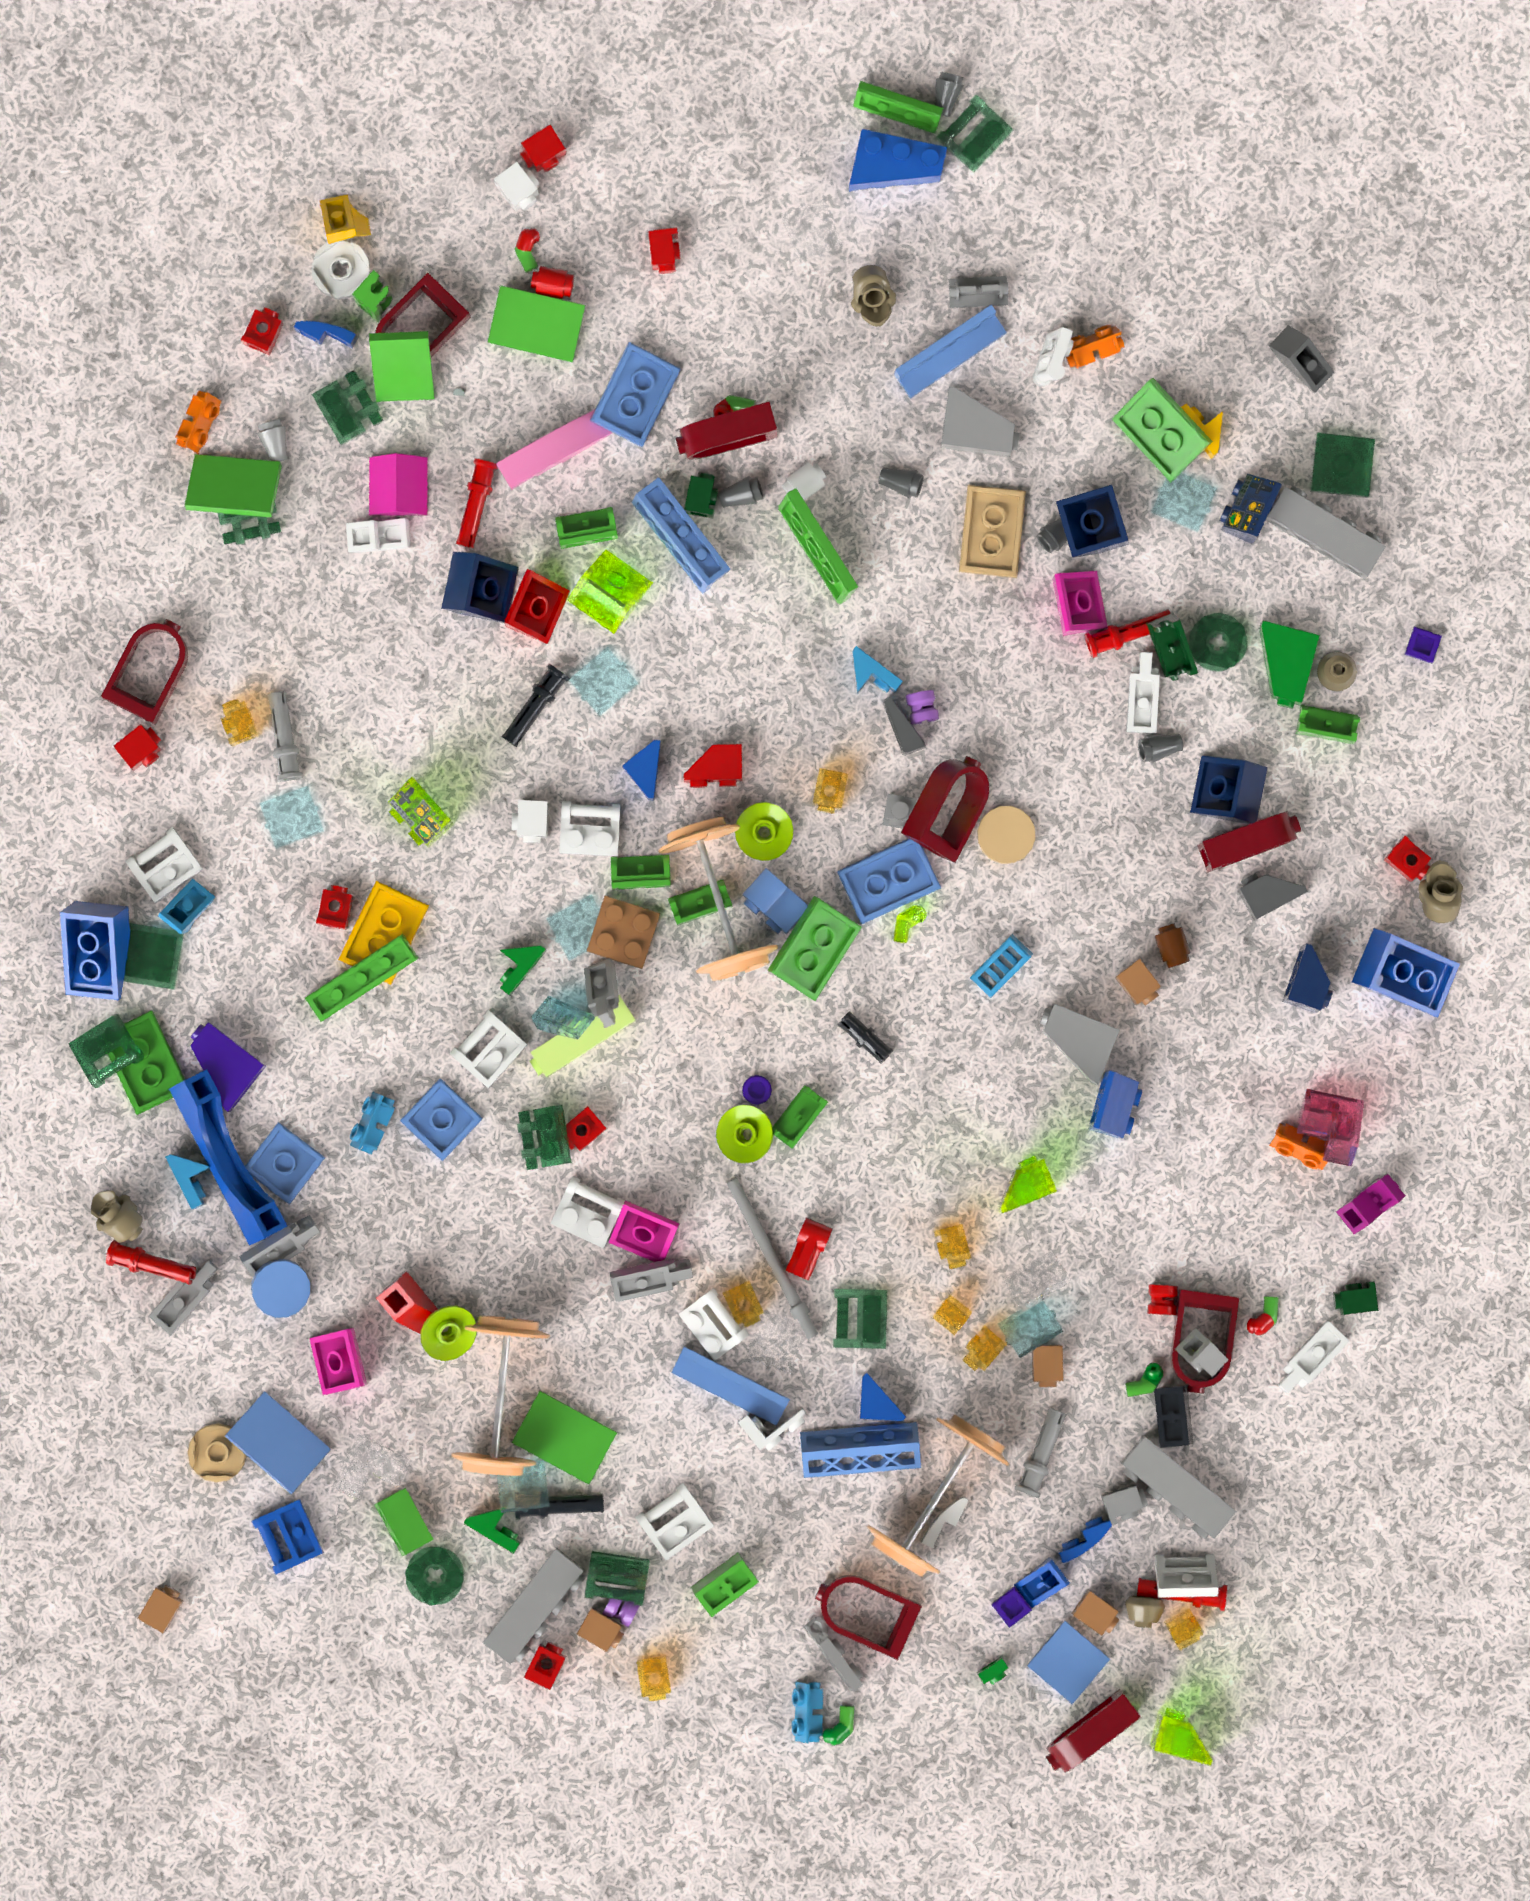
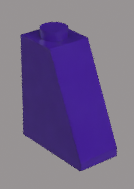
(227, 1063)

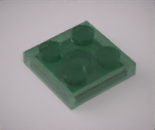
(1342, 465)
(153, 956)

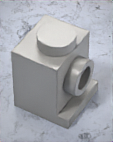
(898, 810)
(1201, 1353)
(1124, 1503)

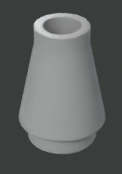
(273, 439)

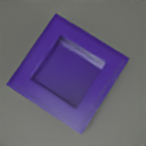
(1423, 645)
(1011, 1607)

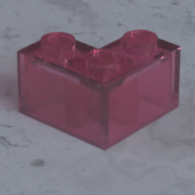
(1335, 1120)

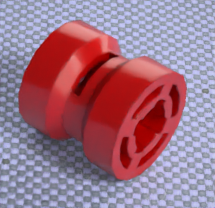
(1164, 1306)

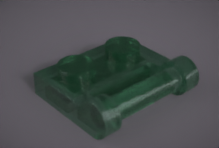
(981, 141)
(99, 1043)
(870, 1318)
(619, 1571)

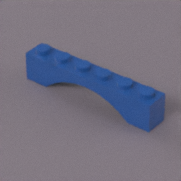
(203, 1113)

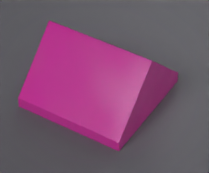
(398, 485)
(1079, 602)
(643, 1232)
(338, 1361)

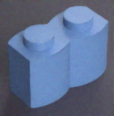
(775, 901)

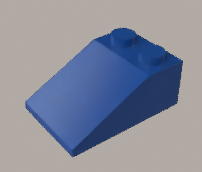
(94, 949)
(1405, 972)
(1114, 1105)

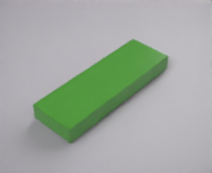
(897, 107)

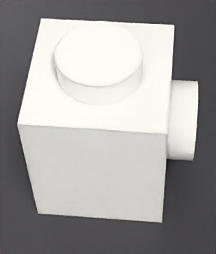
(518, 187)
(531, 820)

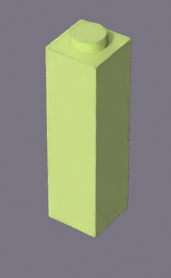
(563, 1050)

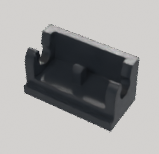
(1173, 1416)

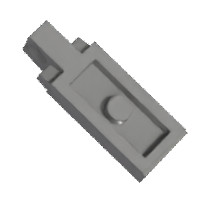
(602, 990)
(281, 1245)
(649, 1278)
(183, 1300)
(833, 1652)

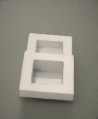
(378, 535)
(950, 1514)

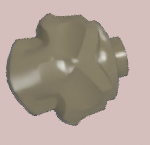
(872, 295)
(1441, 893)
(116, 1216)

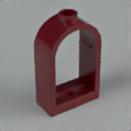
(441, 298)
(727, 432)
(131, 703)
(965, 815)
(1249, 841)
(1209, 1302)
(901, 1629)
(1091, 1732)

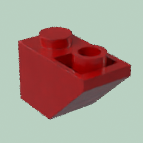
(718, 764)
(406, 1302)

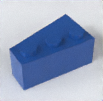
(895, 161)

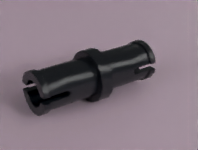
(865, 1037)

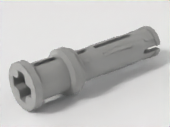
(285, 749)
(1037, 1465)

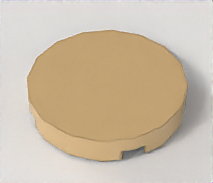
(1006, 834)
(205, 1459)

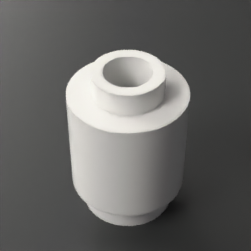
(806, 480)

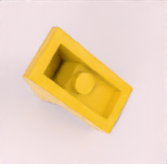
(1211, 429)

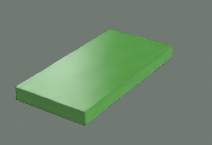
(817, 546)

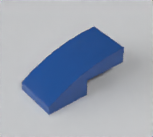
(318, 331)

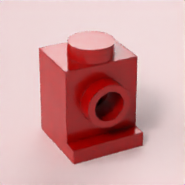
(664, 250)
(264, 341)
(1398, 855)
(337, 919)
(593, 1125)
(543, 1676)

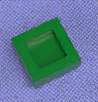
(993, 1672)

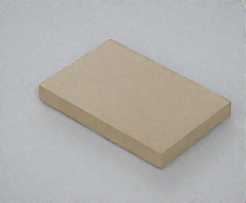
(992, 531)

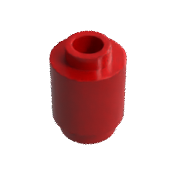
(552, 282)

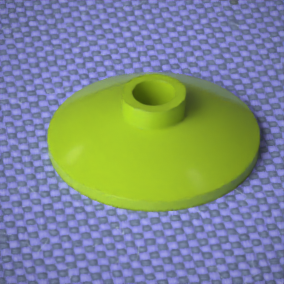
(760, 816)
(731, 1130)
(453, 1342)

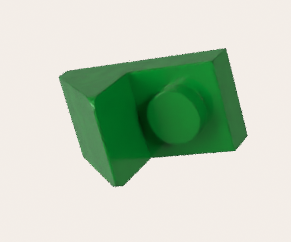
(526, 959)
(486, 1525)

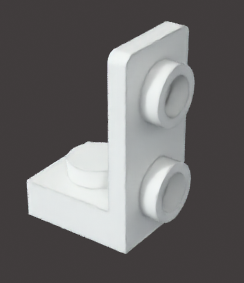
(755, 1429)

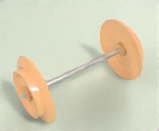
(697, 834)
(493, 1464)
(901, 1554)

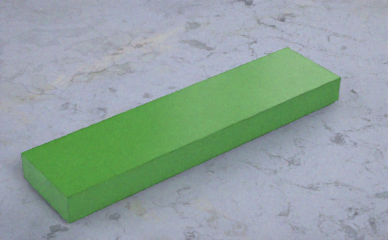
(361, 978)

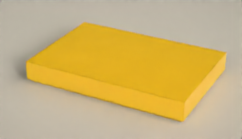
(381, 921)

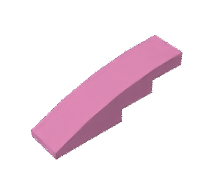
(551, 450)

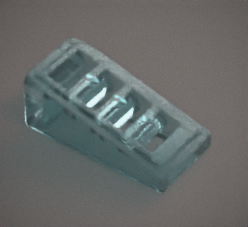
(550, 1007)

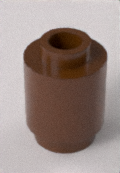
(1172, 945)

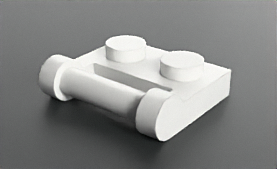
(1055, 348)
(589, 838)
(170, 872)
(495, 1056)
(584, 1221)
(713, 1325)
(679, 1530)
(1186, 1576)

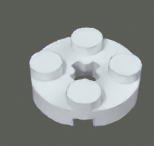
(324, 266)

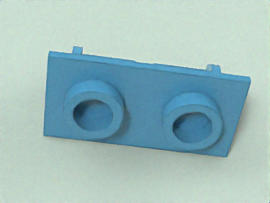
(373, 1111)
(805, 1725)

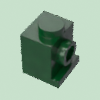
(701, 495)
(1356, 1299)

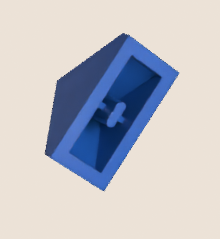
(644, 768)
(876, 1403)
(1041, 1583)

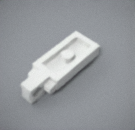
(1143, 696)
(1313, 1357)

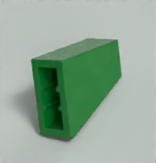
(1287, 661)

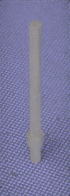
(798, 1309)

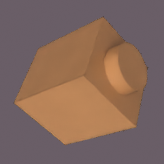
(1138, 983)
(1047, 1365)
(161, 1608)
(1096, 1613)
(600, 1630)

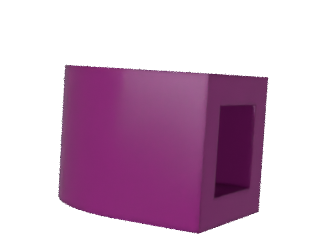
(1370, 1203)

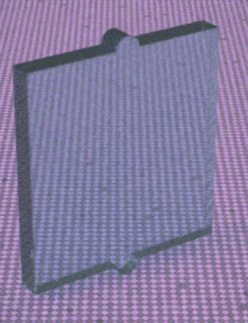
(1184, 501)
(603, 681)
(291, 817)
(575, 926)
(1030, 1328)
(524, 1491)

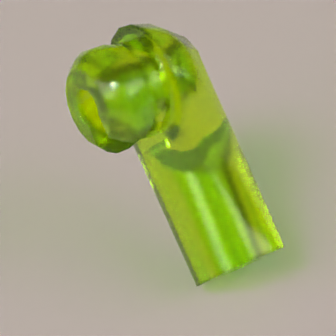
(906, 920)

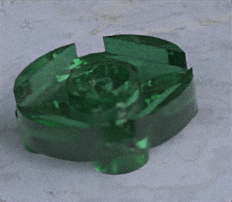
(1203, 650)
(436, 1558)

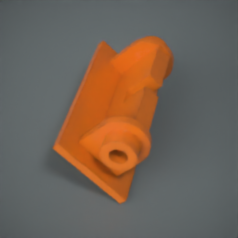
(1103, 340)
(194, 434)
(1289, 1143)

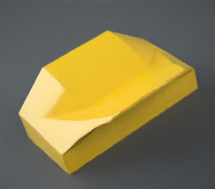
(342, 219)

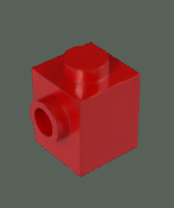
(542, 150)
(139, 747)

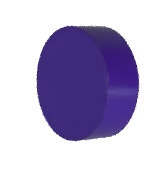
(756, 1090)

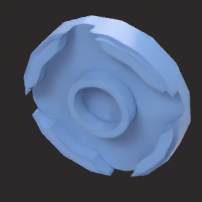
(280, 1288)

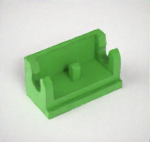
(369, 296)
(586, 528)
(1327, 724)
(640, 872)
(697, 903)
(798, 1116)
(403, 1522)
(724, 1584)

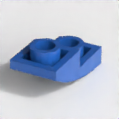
(1093, 1533)

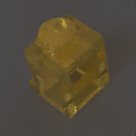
(238, 722)
(838, 782)
(953, 1246)
(739, 1293)
(952, 1314)
(983, 1349)
(1184, 1629)
(645, 1669)

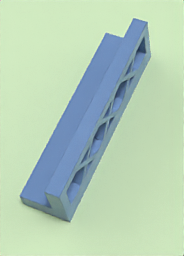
(950, 352)
(680, 535)
(730, 1385)
(860, 1445)

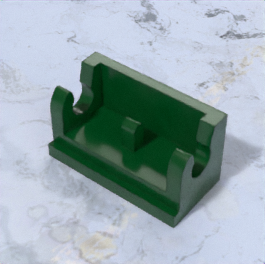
(1171, 647)

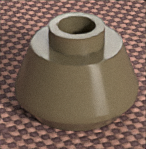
(1336, 680)
(1144, 1610)

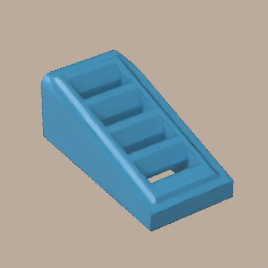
(1021, 949)

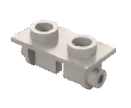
(978, 292)

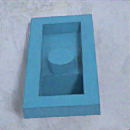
(866, 667)
(186, 907)
(184, 1171)

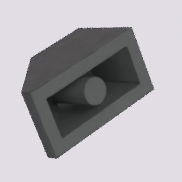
(1301, 358)
(1267, 894)

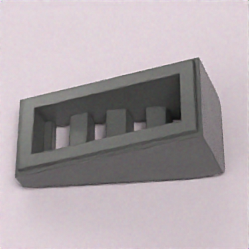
(905, 733)

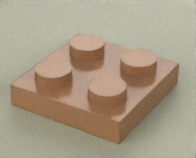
(623, 932)

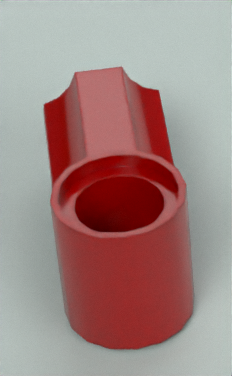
(810, 1242)

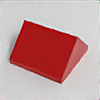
(536, 607)

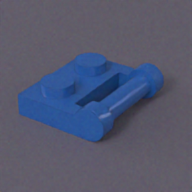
(296, 1532)

